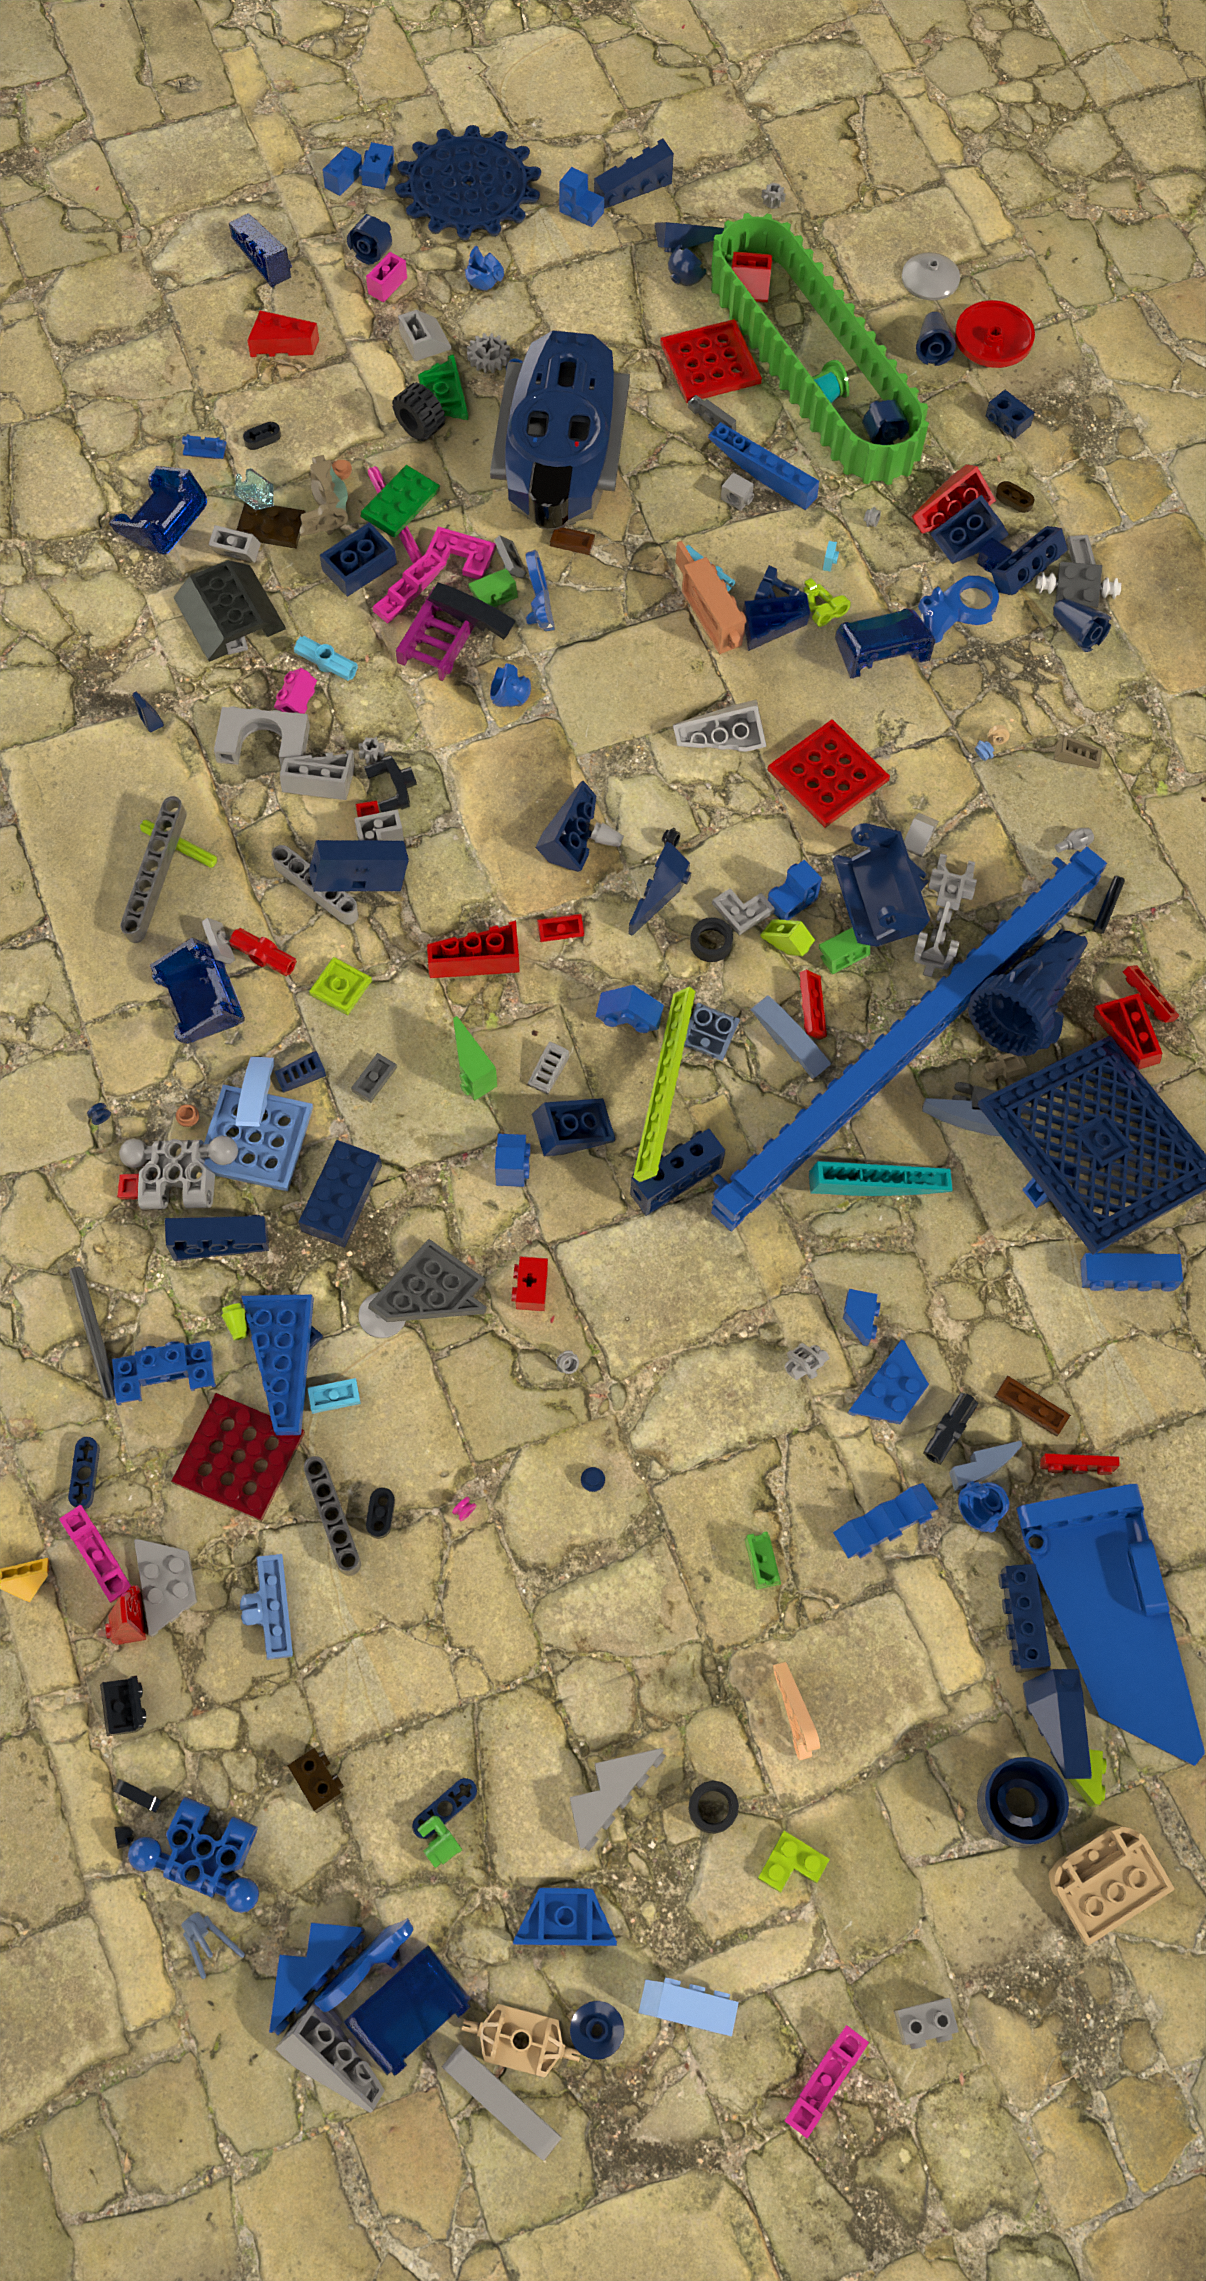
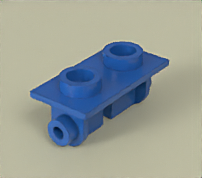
(205, 447)

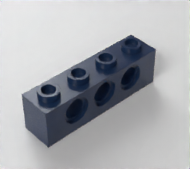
(1029, 560)

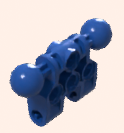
(190, 1817)

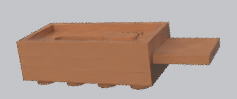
(711, 601)

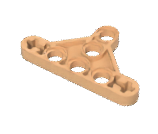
(802, 1727)

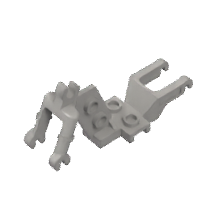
(951, 890)

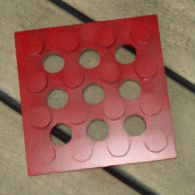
(716, 351)
(846, 748)

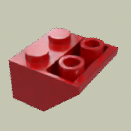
(754, 273)

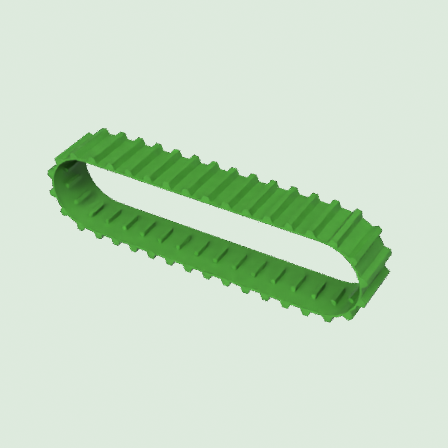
(857, 456)

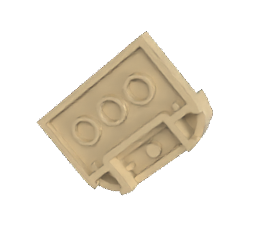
(1108, 1881)

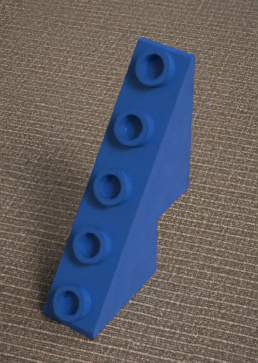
(301, 1975)

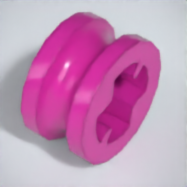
(464, 1508)

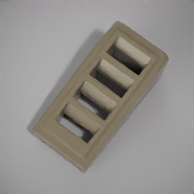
(1069, 757)

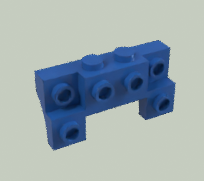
(163, 1365)

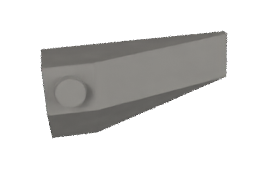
(731, 728)
(324, 2053)

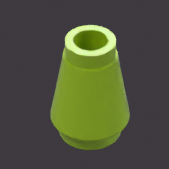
(235, 1321)

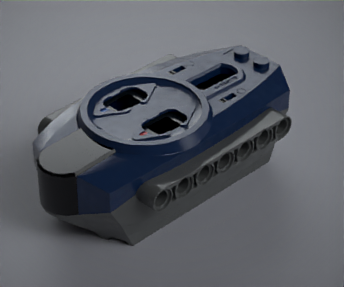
(560, 429)

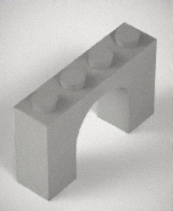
(238, 723)

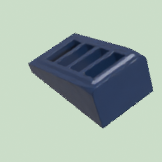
(147, 713)
(305, 1061)

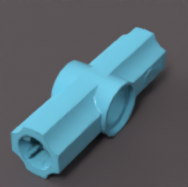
(333, 663)

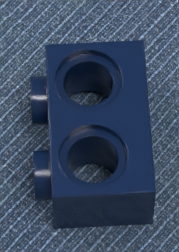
(1009, 414)

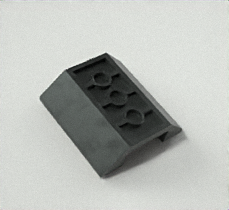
(225, 606)

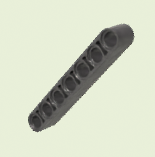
(153, 879)

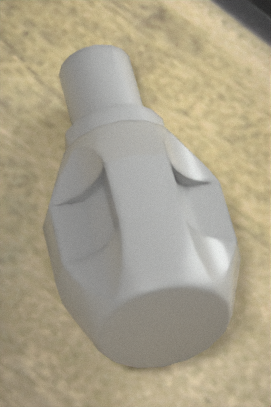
(1076, 840)

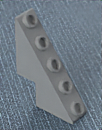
(615, 1781)

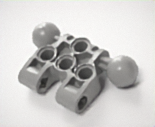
(196, 1192)

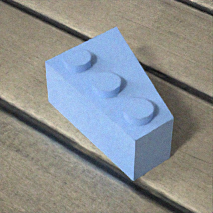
(689, 2006)

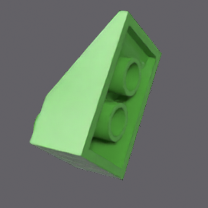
(476, 1069)

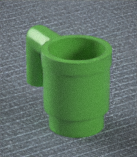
(443, 1846)

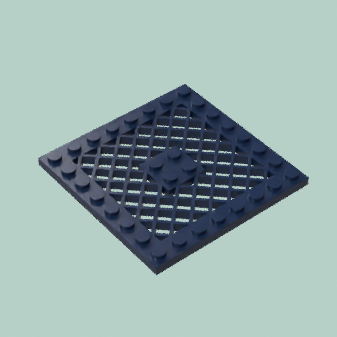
(1100, 1143)

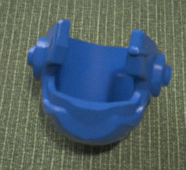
(483, 271)
(508, 688)
(983, 1505)

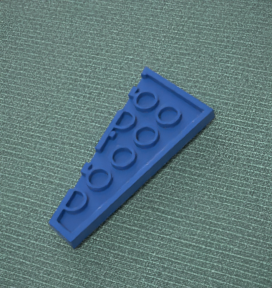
(281, 1345)

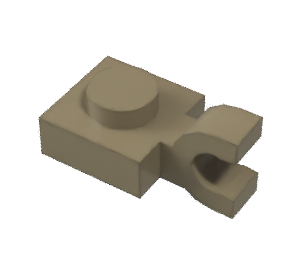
(1006, 1064)

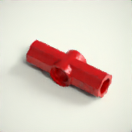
(262, 951)

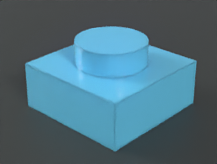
(831, 556)

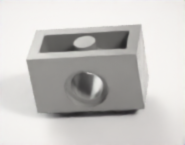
(234, 544)

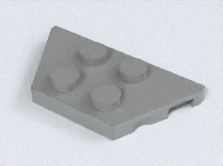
(165, 1583)

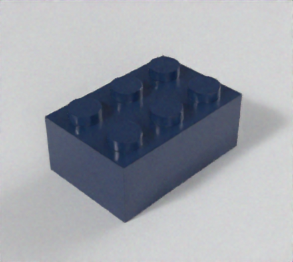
(358, 559)

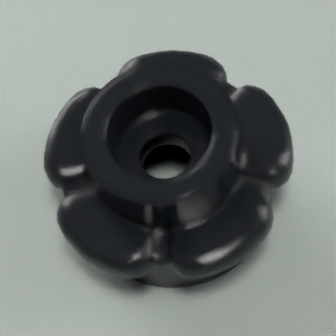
(671, 836)

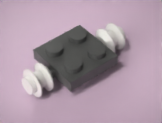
(1079, 584)

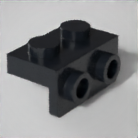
(122, 1706)

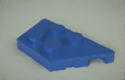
(893, 1388)
(565, 1918)

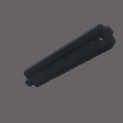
(1109, 904)

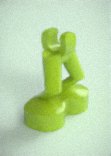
(824, 613)

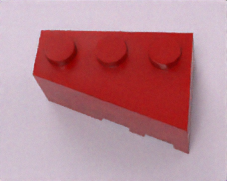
(1131, 1029)

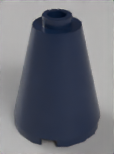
(935, 340)
(1082, 623)

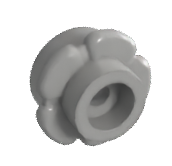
(872, 517)
(571, 1364)

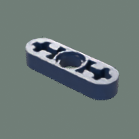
(93, 1455)
(445, 1797)

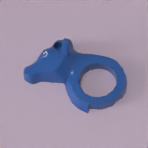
(541, 603)
(946, 608)
(377, 1952)

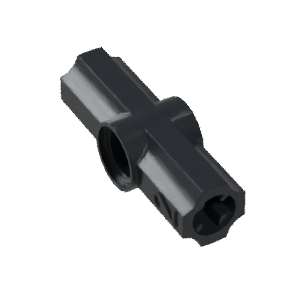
(950, 1428)

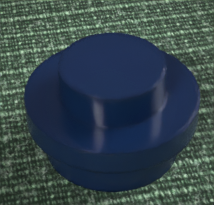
(593, 1479)

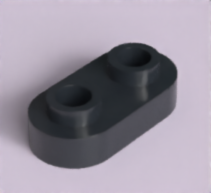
(380, 1514)

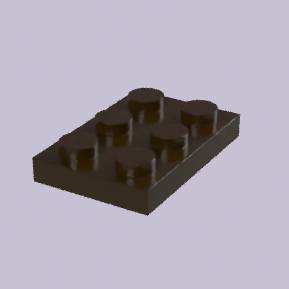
(272, 525)

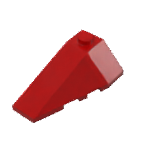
(127, 1618)

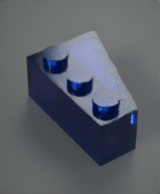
(774, 618)

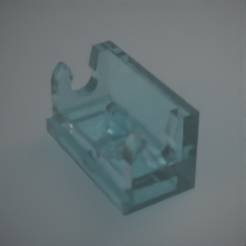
(254, 490)

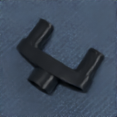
(401, 779)

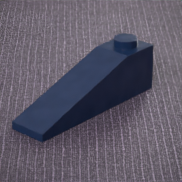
(674, 234)
(667, 881)
(1059, 1711)

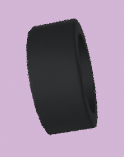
(715, 954)
(729, 1795)

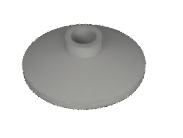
(375, 1325)

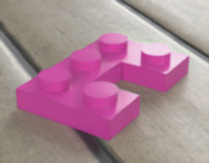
(476, 550)

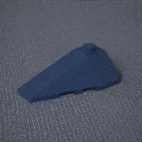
(568, 832)

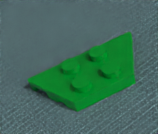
(446, 386)

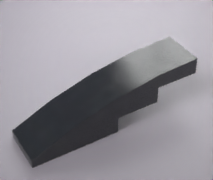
(469, 608)

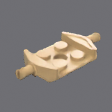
(544, 2040)

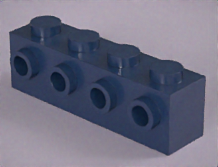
(1025, 1618)

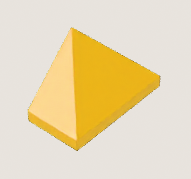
(25, 1578)

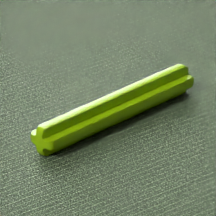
(185, 847)

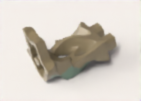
(330, 495)

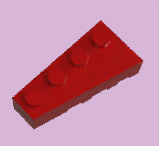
(476, 954)

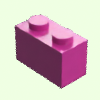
(386, 277)

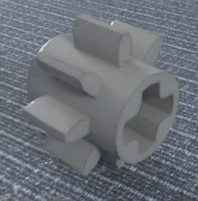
(773, 195)
(371, 750)

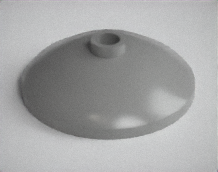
(930, 276)

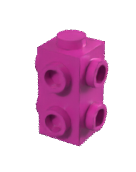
(295, 692)

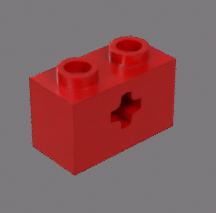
(532, 1297)

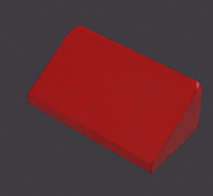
(560, 927)

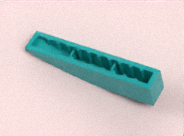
(877, 1180)

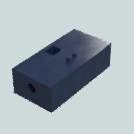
(358, 865)

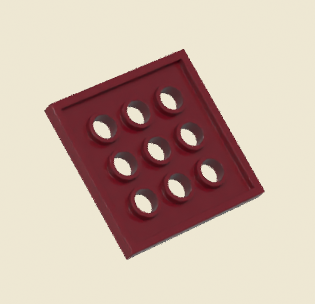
(232, 1495)

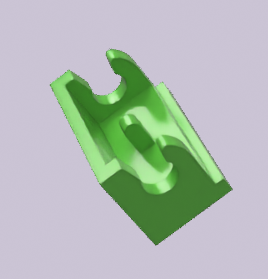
(495, 588)
(842, 951)
(762, 1560)

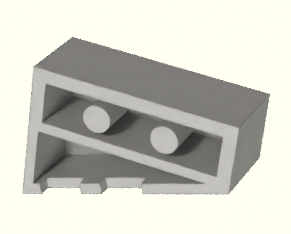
(318, 776)

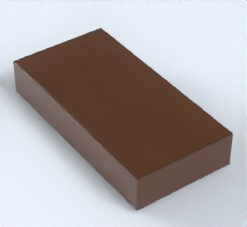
(572, 540)

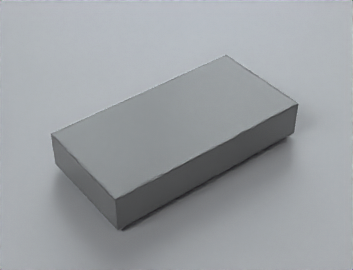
(1080, 549)

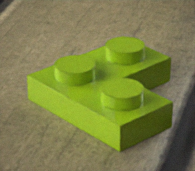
(792, 1855)

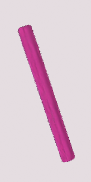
(405, 535)

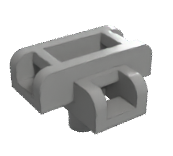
(805, 1361)

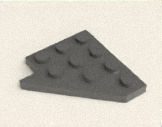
(430, 1287)

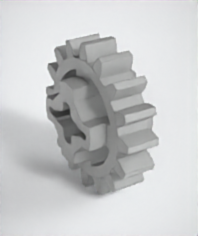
(488, 353)

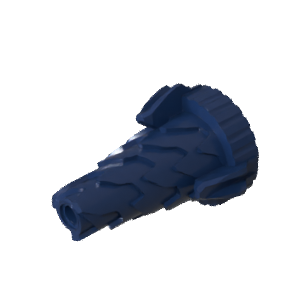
(1019, 1008)

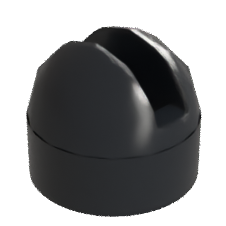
(123, 1836)

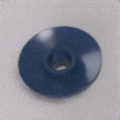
(612, 2030)

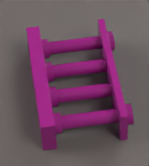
(416, 635)

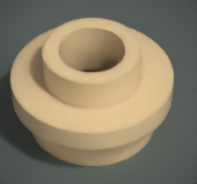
(998, 735)

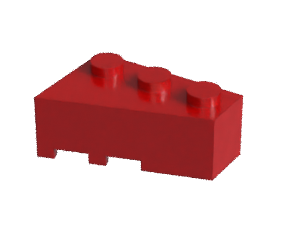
(282, 334)

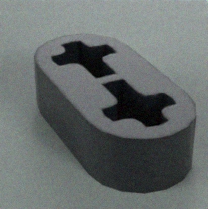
(261, 435)
(137, 1795)

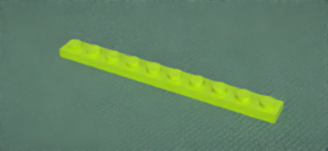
(664, 1085)

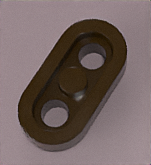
(1014, 496)

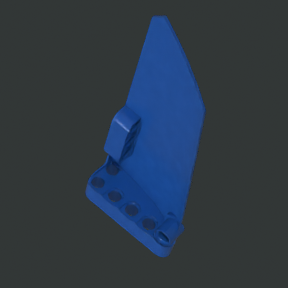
(1115, 1613)

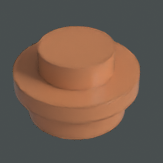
(342, 469)
(187, 1115)

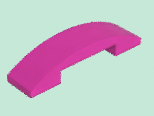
(96, 1553)
(825, 2081)

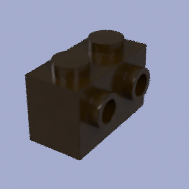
(316, 1780)

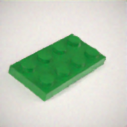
(400, 501)

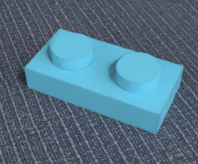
(334, 1395)

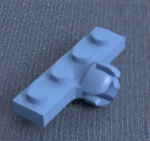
(270, 1607)

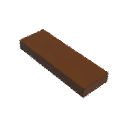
(1032, 1406)

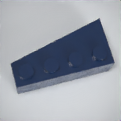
(636, 176)
(215, 1236)

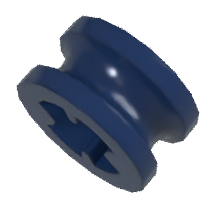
(98, 1113)

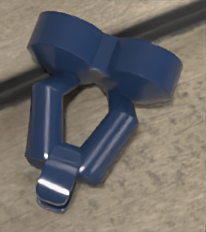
(769, 580)

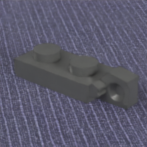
(711, 412)

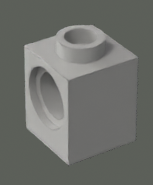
(737, 491)

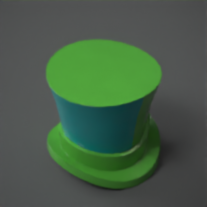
(833, 380)

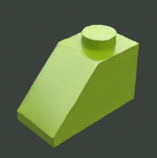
(788, 936)

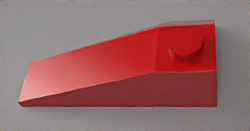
(952, 497)

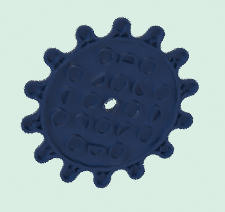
(440, 177)

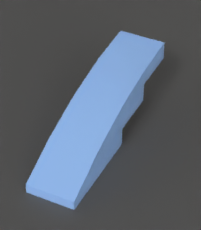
(254, 1091)

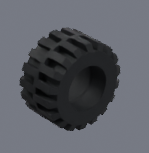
(418, 411)

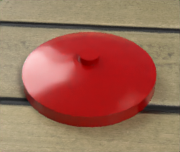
(994, 334)

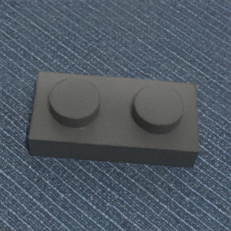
(510, 556)
(374, 1077)

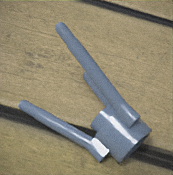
(195, 1930)

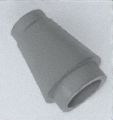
(606, 835)

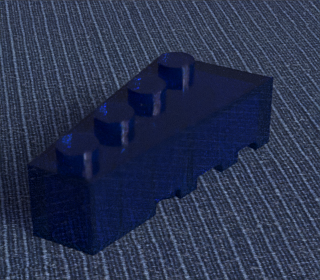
(261, 248)

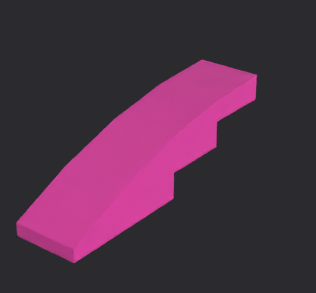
(410, 586)

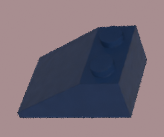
(969, 531)
(572, 1126)

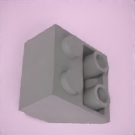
(422, 334)

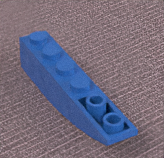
(766, 466)

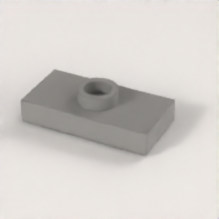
(218, 940)

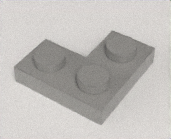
(739, 915)

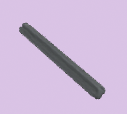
(93, 1332)

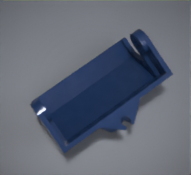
(882, 887)

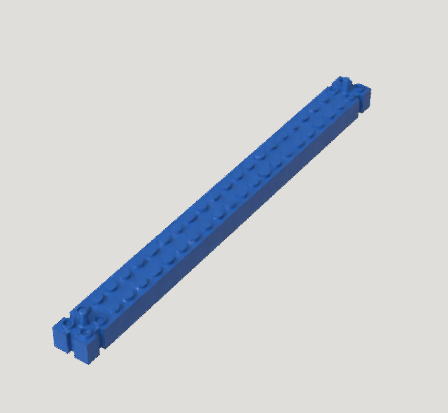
(904, 1041)

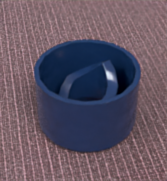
(1049, 1798)

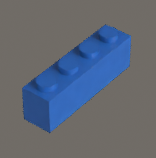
(1131, 1271)

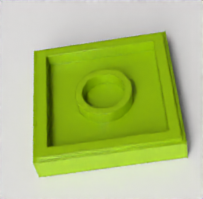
(340, 986)

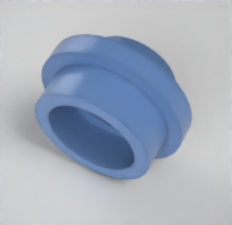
(984, 750)

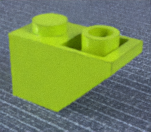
(1092, 1789)

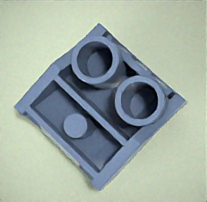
(710, 1031)

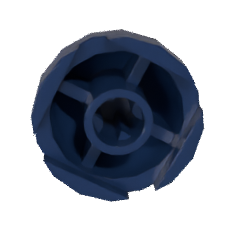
(685, 267)

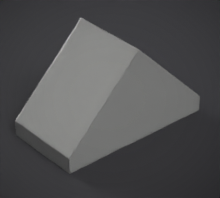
(920, 834)

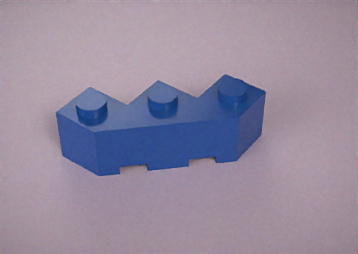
(886, 1521)

